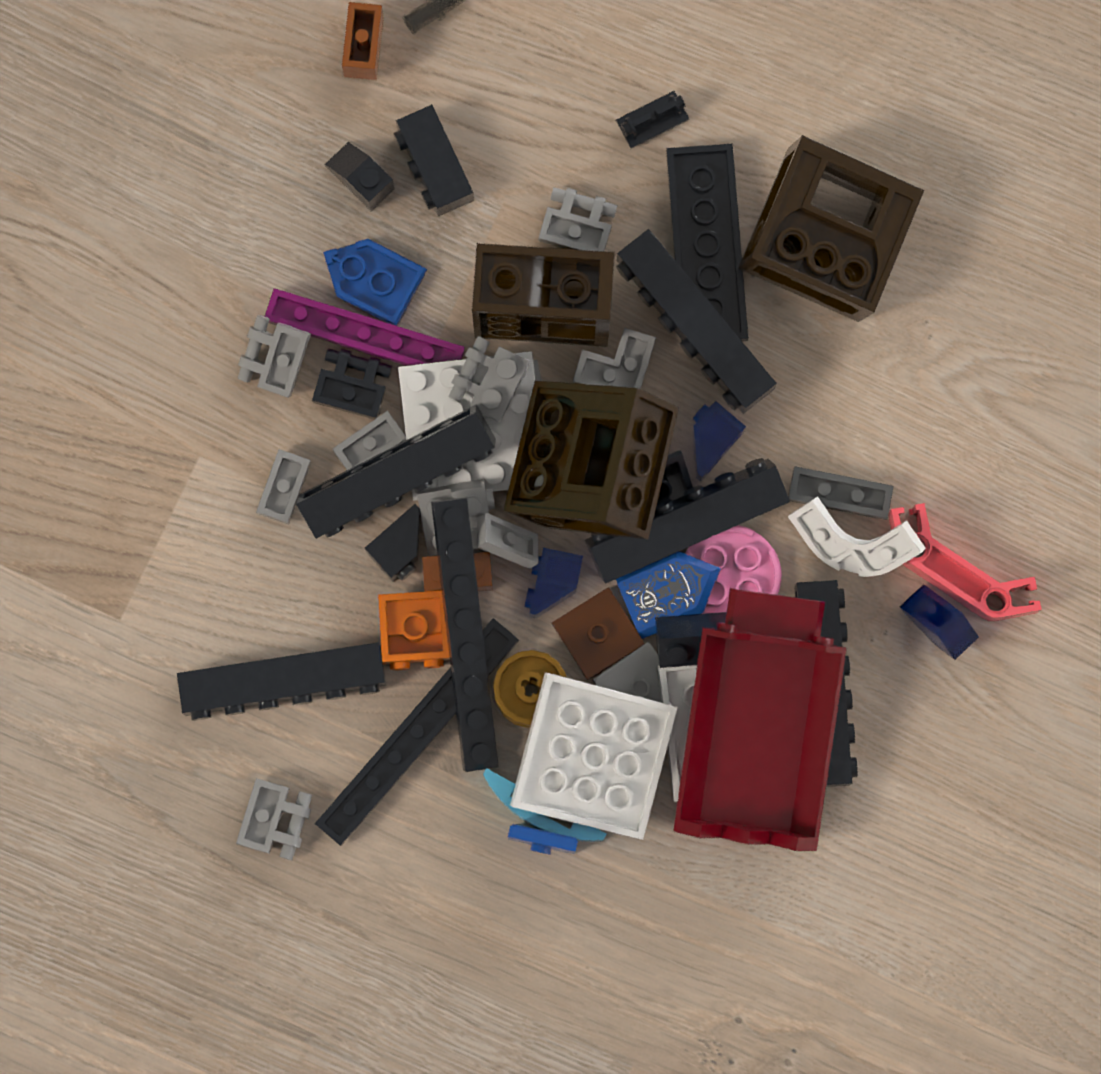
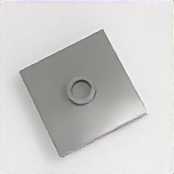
(634, 674)

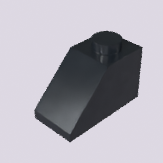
(361, 175)
(398, 546)

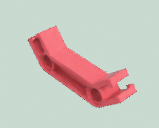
(959, 577)

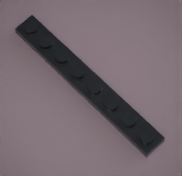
(464, 634)
(405, 745)

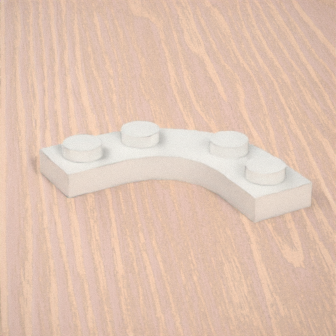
(852, 554)

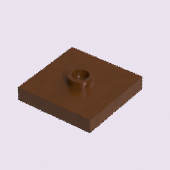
(597, 633)

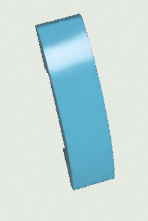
(504, 789)

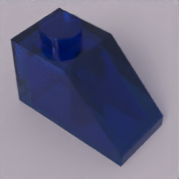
(713, 436)
(940, 621)

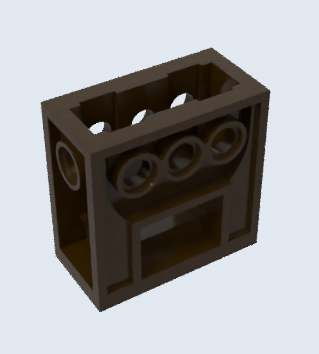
(836, 243)
(531, 290)
(601, 461)

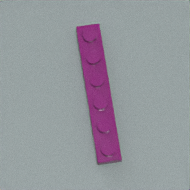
(359, 331)

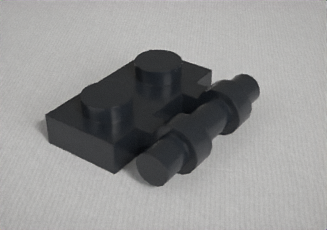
(350, 393)

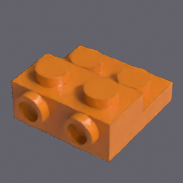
(413, 629)

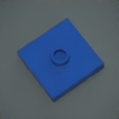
(541, 840)

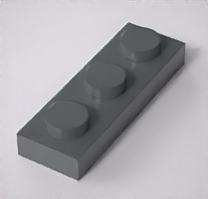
(841, 492)

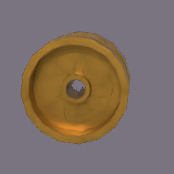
(513, 677)

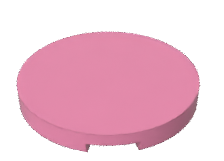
(744, 561)

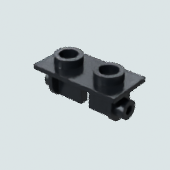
(653, 119)

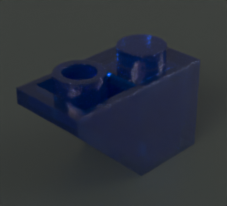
(556, 580)

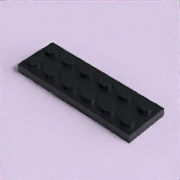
(708, 227)

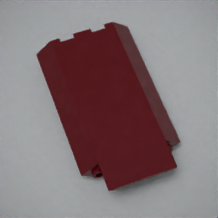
(761, 724)

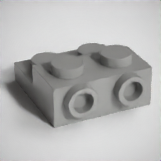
(478, 501)

